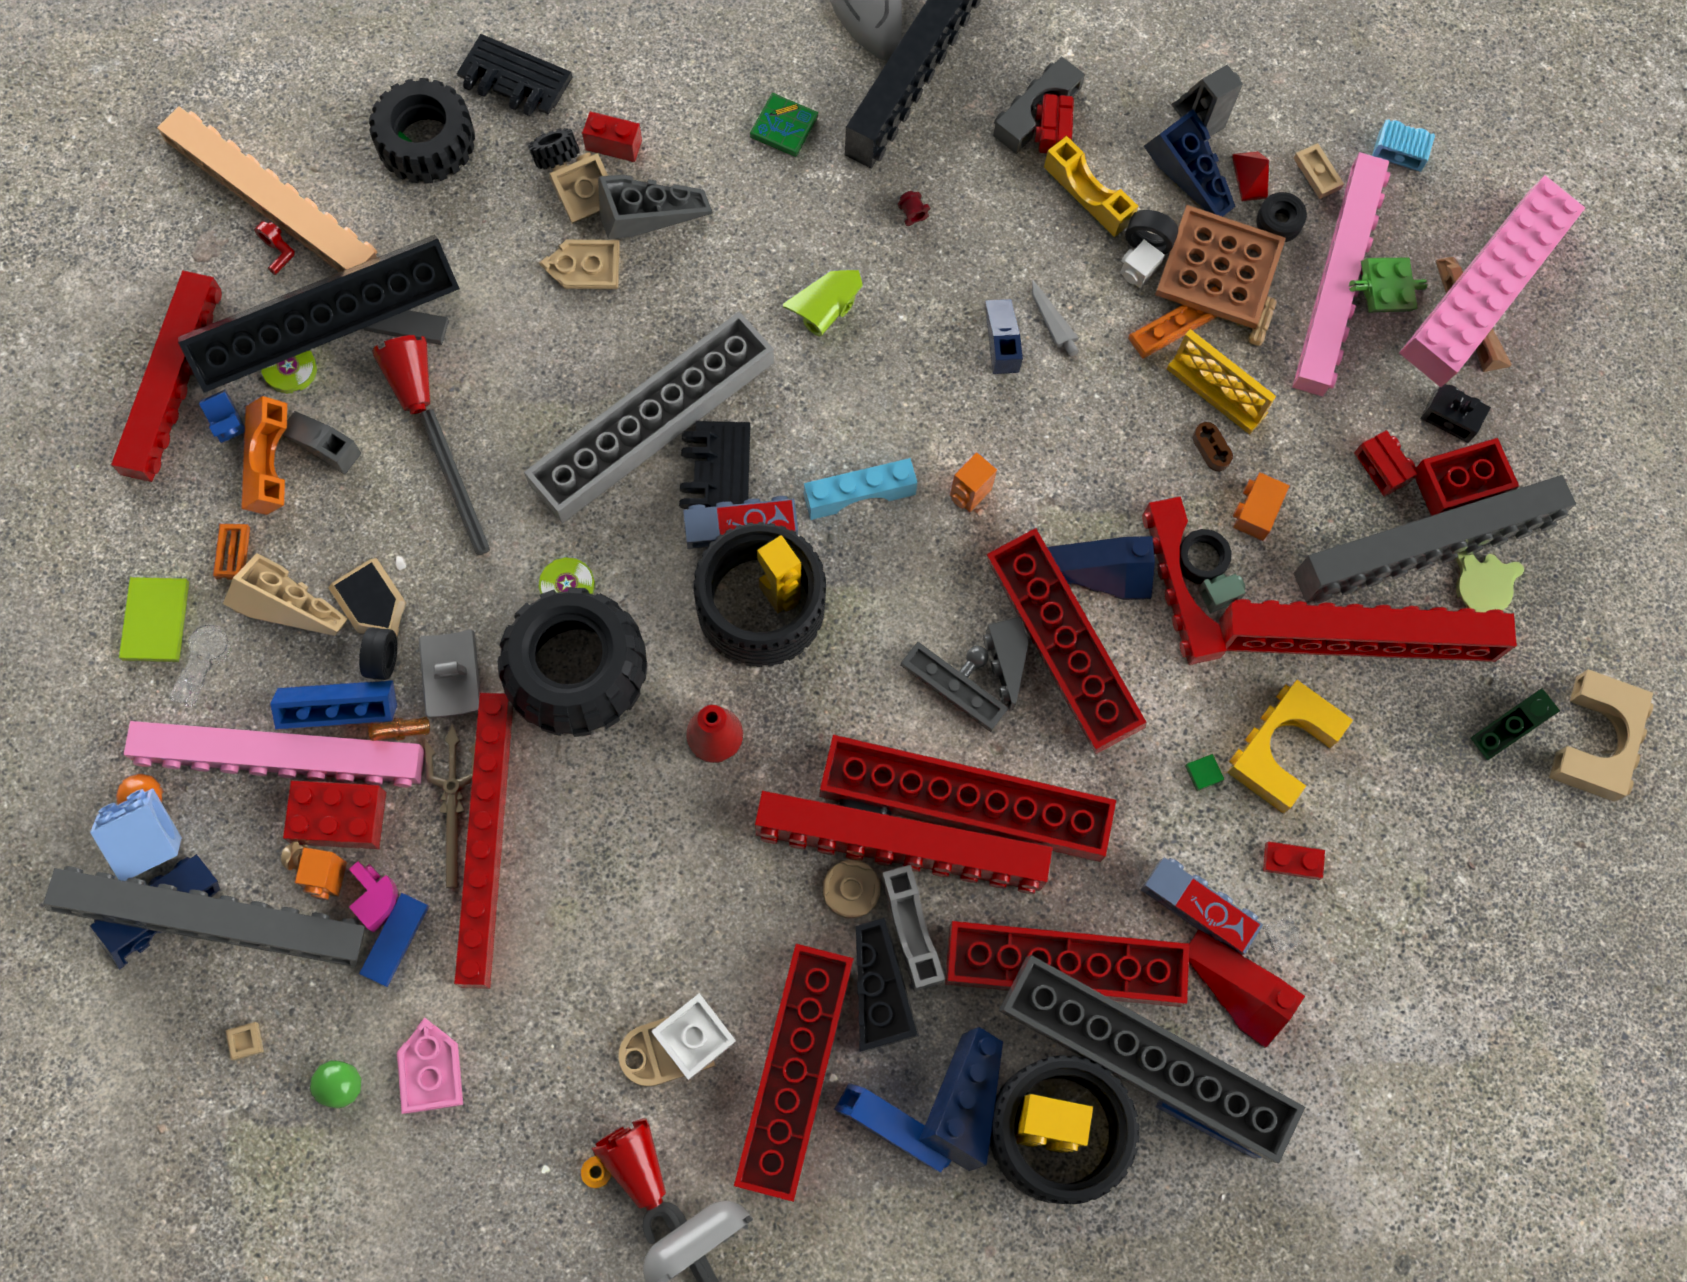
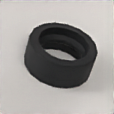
(1153, 222)
(1212, 538)

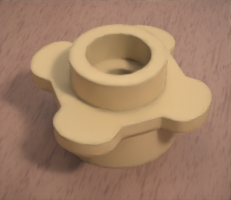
(292, 855)

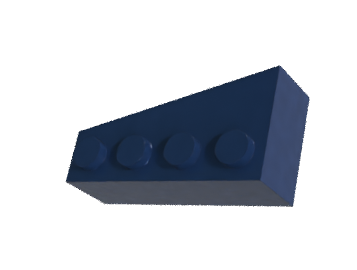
(966, 1101)

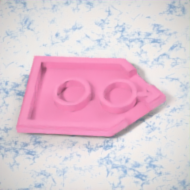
(429, 1070)

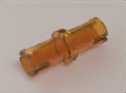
(399, 728)

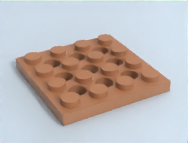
(1229, 281)

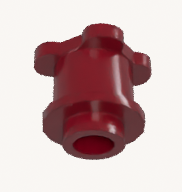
(913, 207)

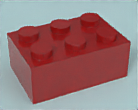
(1465, 476)
(335, 814)

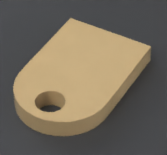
(657, 1063)

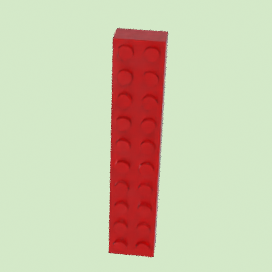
(1367, 631)
(968, 798)
(902, 842)

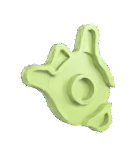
(1486, 583)

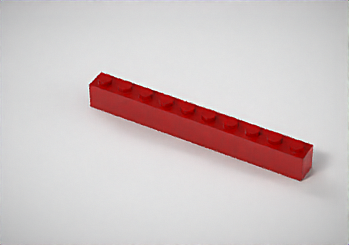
(484, 842)

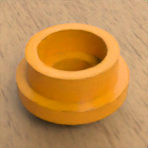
(586, 1173)

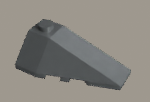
(641, 207)

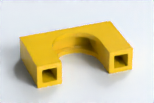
(1255, 764)

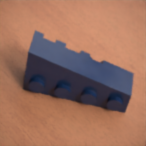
(122, 940)

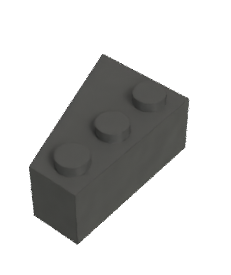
(1212, 99)

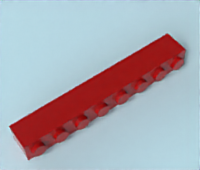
(165, 379)

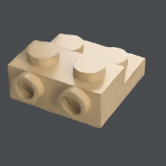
(578, 186)

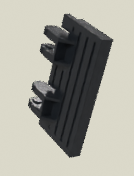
(514, 75)
(727, 466)

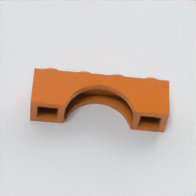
(264, 426)

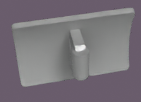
(449, 674)

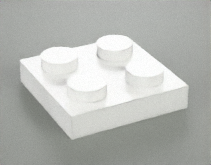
(693, 1036)

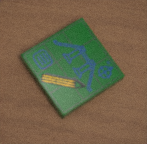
(784, 124)

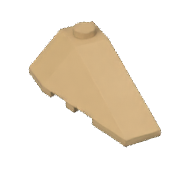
(268, 594)

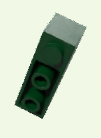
(1515, 724)

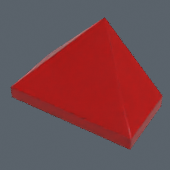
(1251, 175)

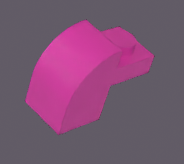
(379, 899)

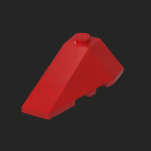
(1249, 993)

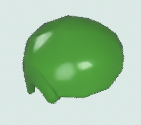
(335, 1084)

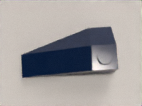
(1188, 161)

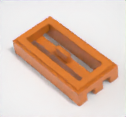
(220, 551)

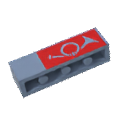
(706, 524)
(1201, 906)

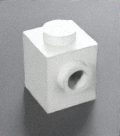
(1141, 263)

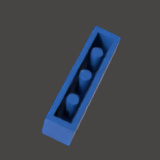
(334, 704)

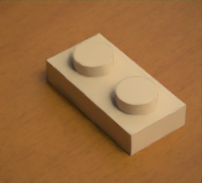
(1318, 171)

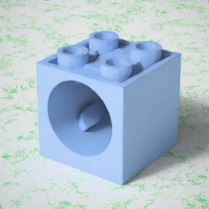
(136, 834)

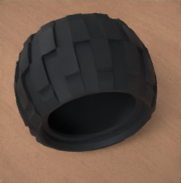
(582, 705)

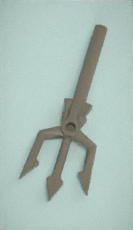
(451, 801)

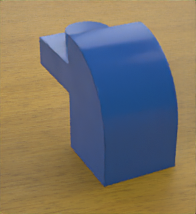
(222, 416)

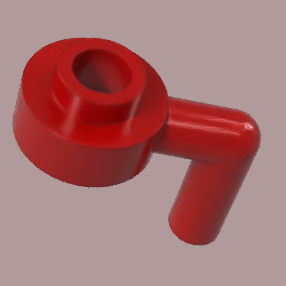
(270, 235)

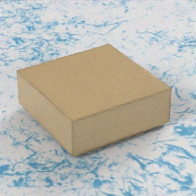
(244, 1041)

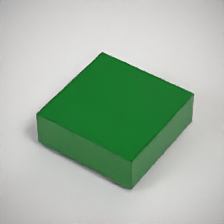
(1204, 772)

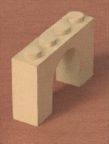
(1627, 710)

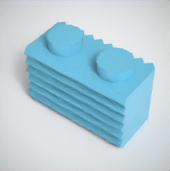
(1403, 145)

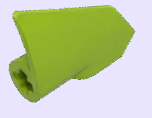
(826, 299)

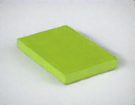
(154, 619)

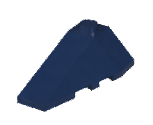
(1109, 565)

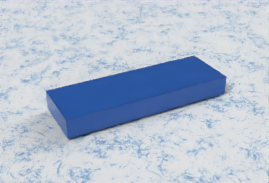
(394, 940)

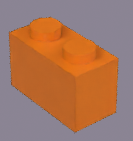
(972, 482)
(1260, 506)
(320, 873)

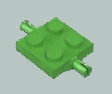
(1388, 285)

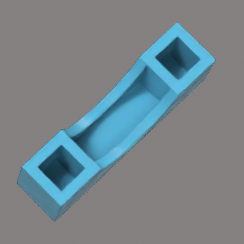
(885, 481)

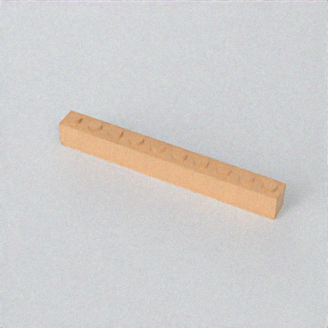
(264, 191)

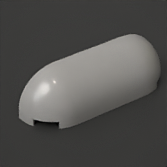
(693, 1240)

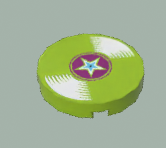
(291, 373)
(564, 574)

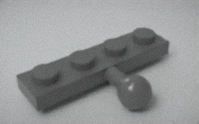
(955, 684)

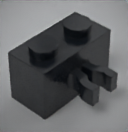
(1455, 412)

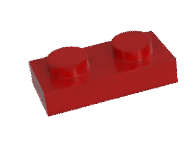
(1294, 860)

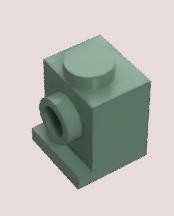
(1221, 591)

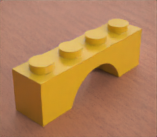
(1069, 167)
(782, 574)

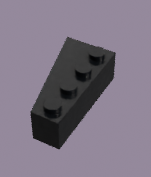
(882, 996)

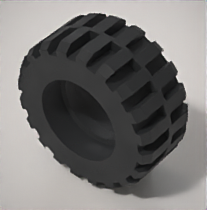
(418, 102)

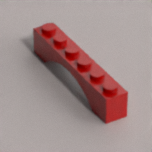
(1199, 633)

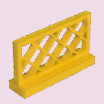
(1221, 393)

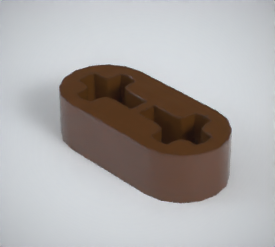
(1214, 445)

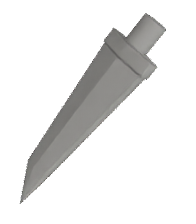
(1057, 326)

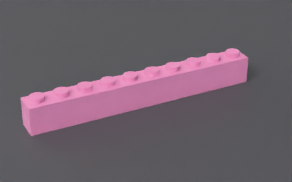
(1334, 299)
(275, 753)

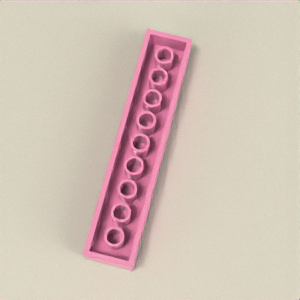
(1492, 281)

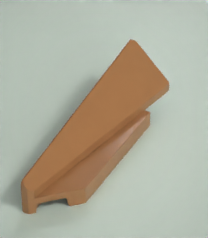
(1490, 349)

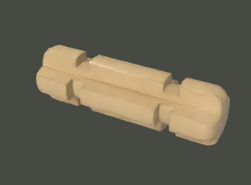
(1258, 335)

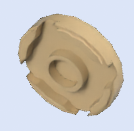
(851, 889)

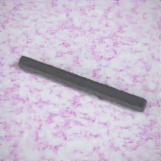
(455, 482)

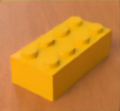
(1052, 1122)

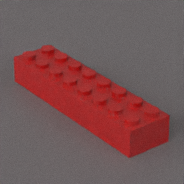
(1066, 641)
(1111, 965)
(794, 1073)

